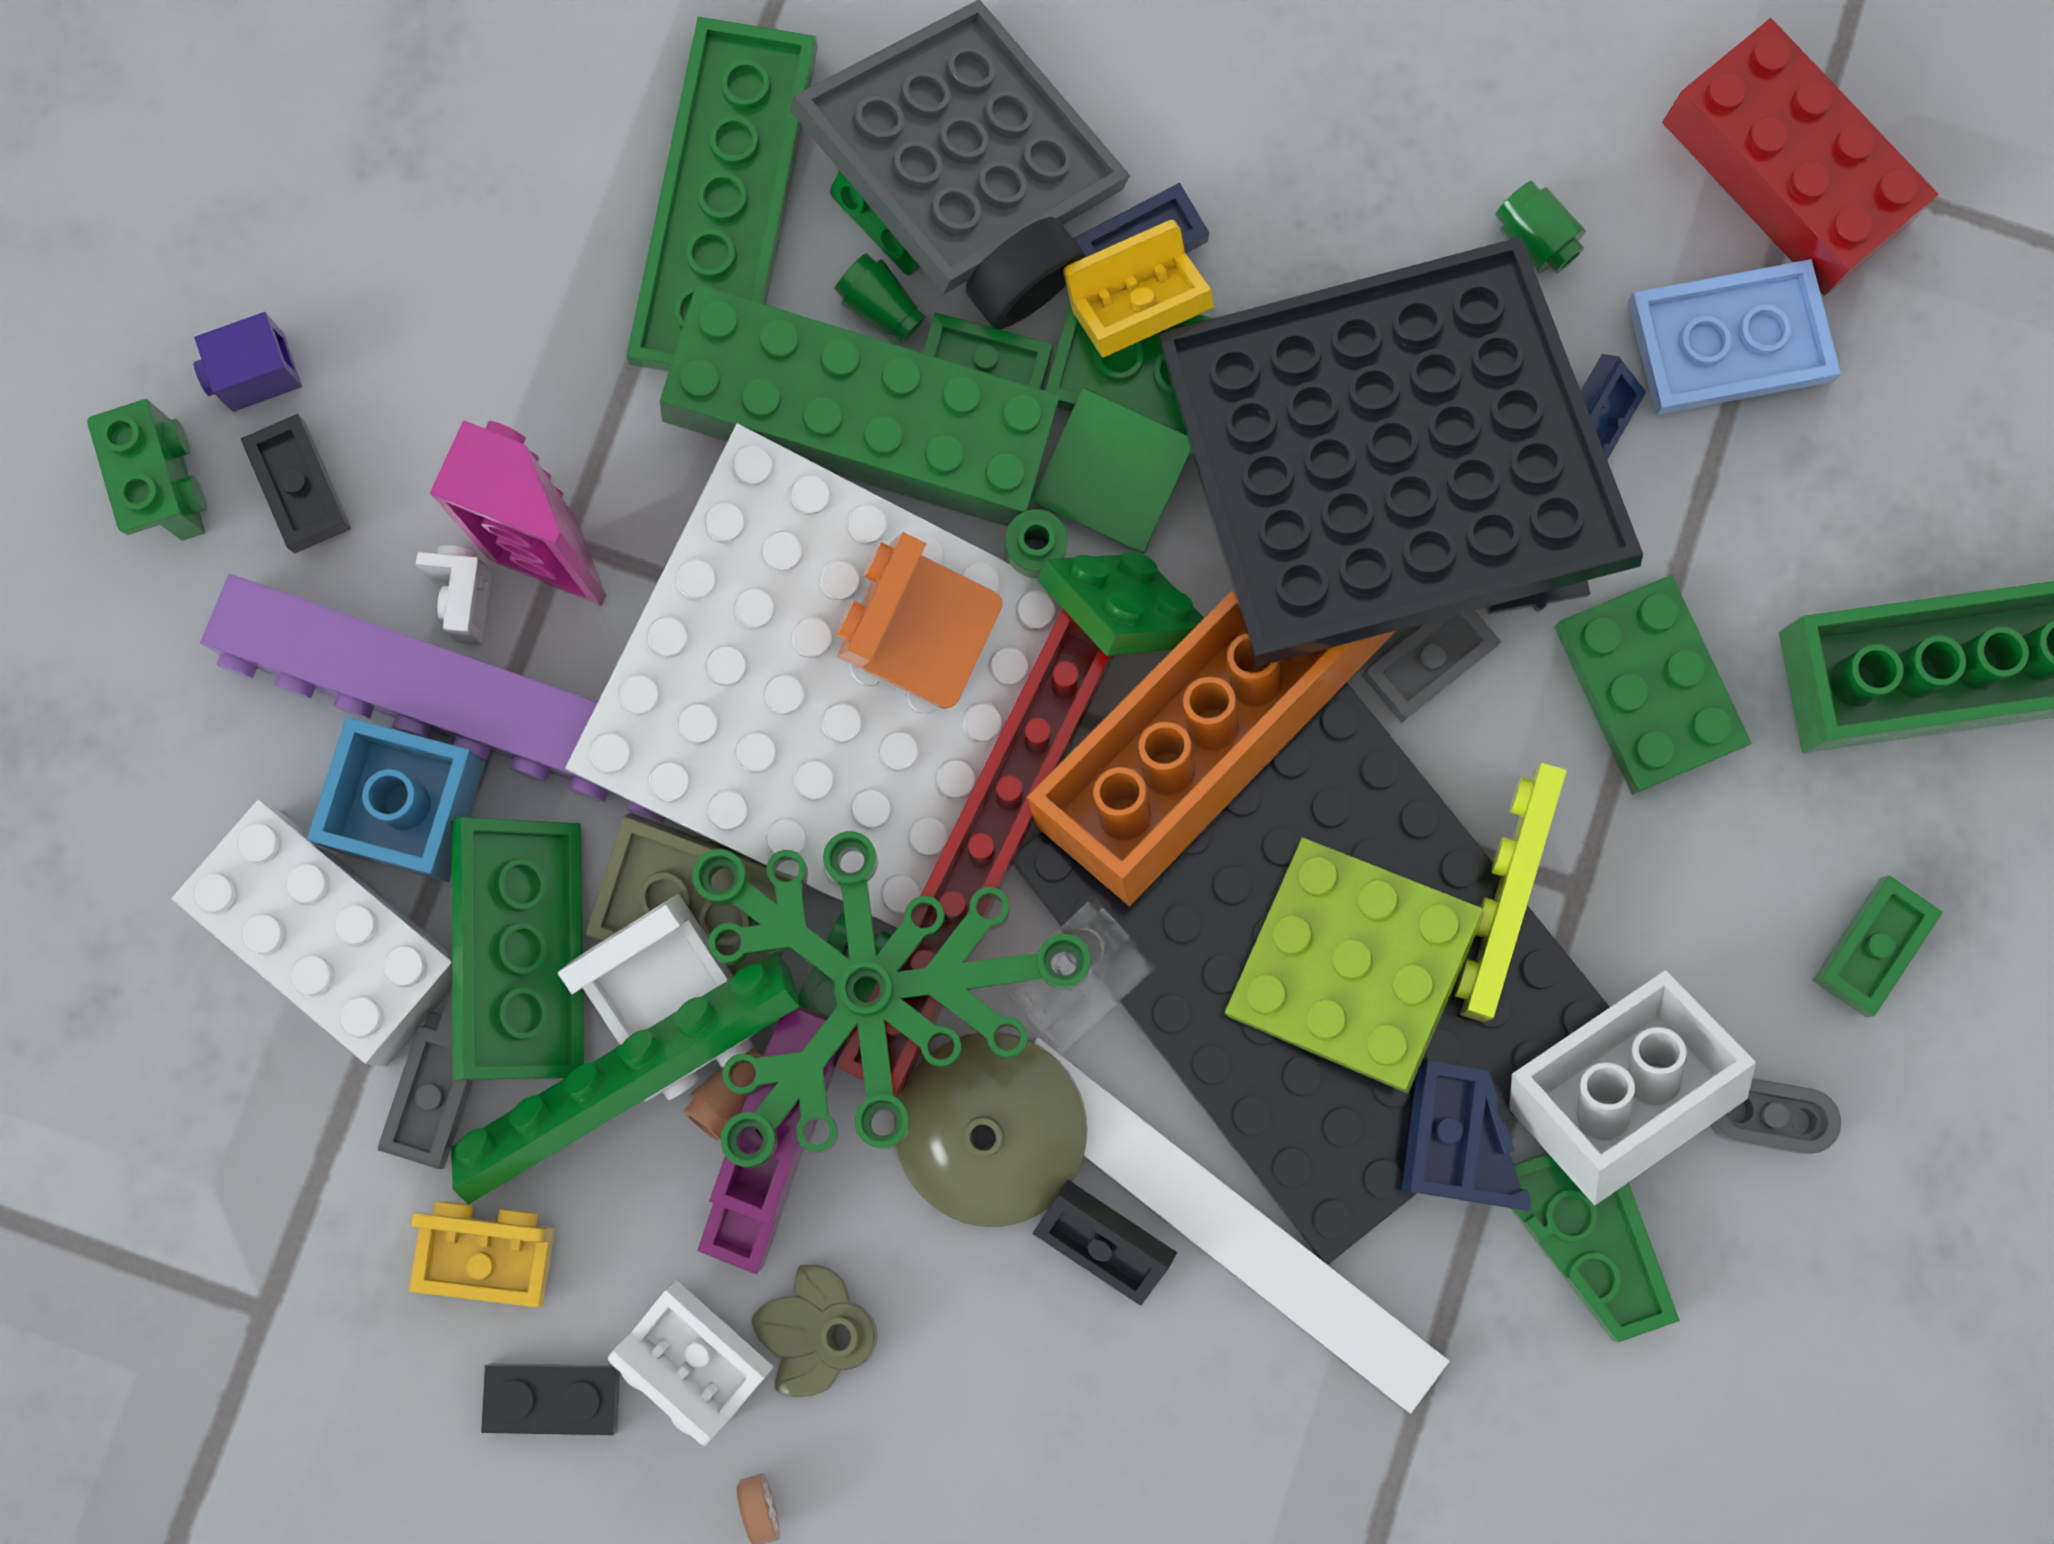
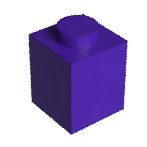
(245, 362)

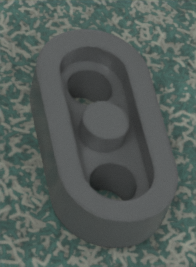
(1770, 1119)

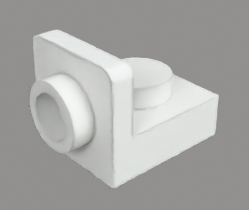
(465, 601)

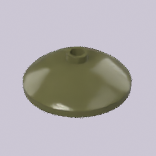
(1035, 1122)

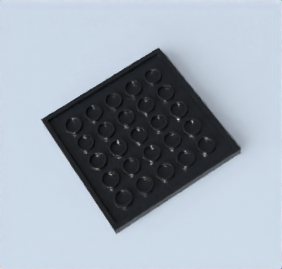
(1395, 452)

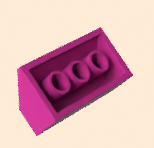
(514, 510)

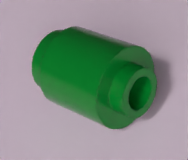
(1545, 227)
(1034, 525)

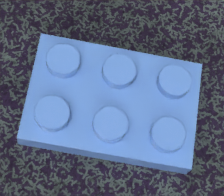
(1733, 337)

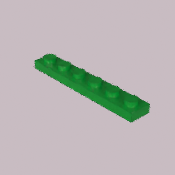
(623, 1077)

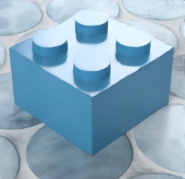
(395, 798)

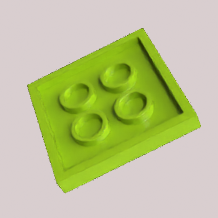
(1355, 964)

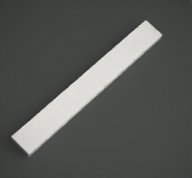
(1255, 1248)

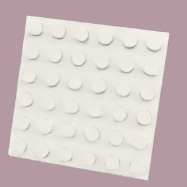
(750, 721)

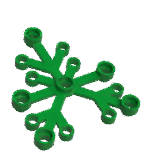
(945, 979)

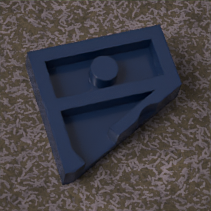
(1459, 1141)

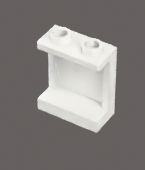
(649, 975)

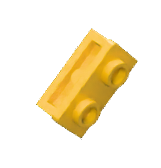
(1136, 288)
(481, 1257)

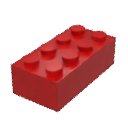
(1798, 155)

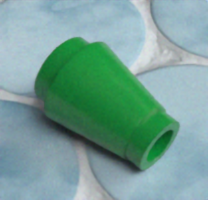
(879, 298)

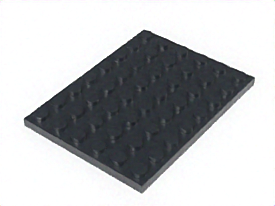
(1307, 1127)

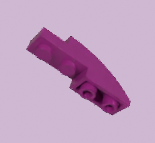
(752, 1199)

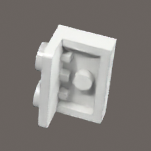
(690, 1363)

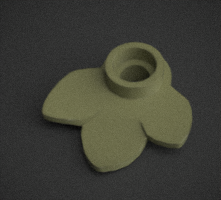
(804, 1330)

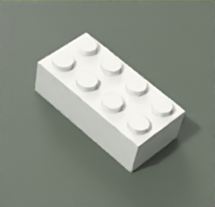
(319, 934)

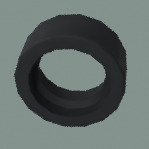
(1023, 273)

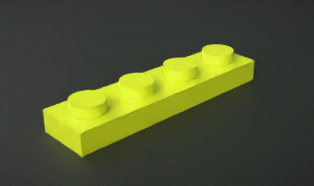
(1517, 864)

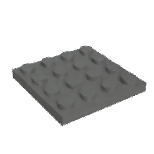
(958, 142)

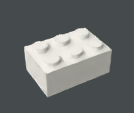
(1631, 1086)

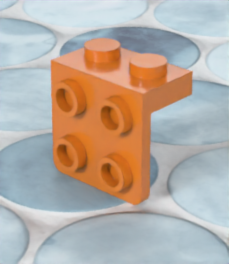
(918, 623)

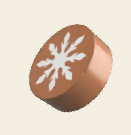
(758, 1510)

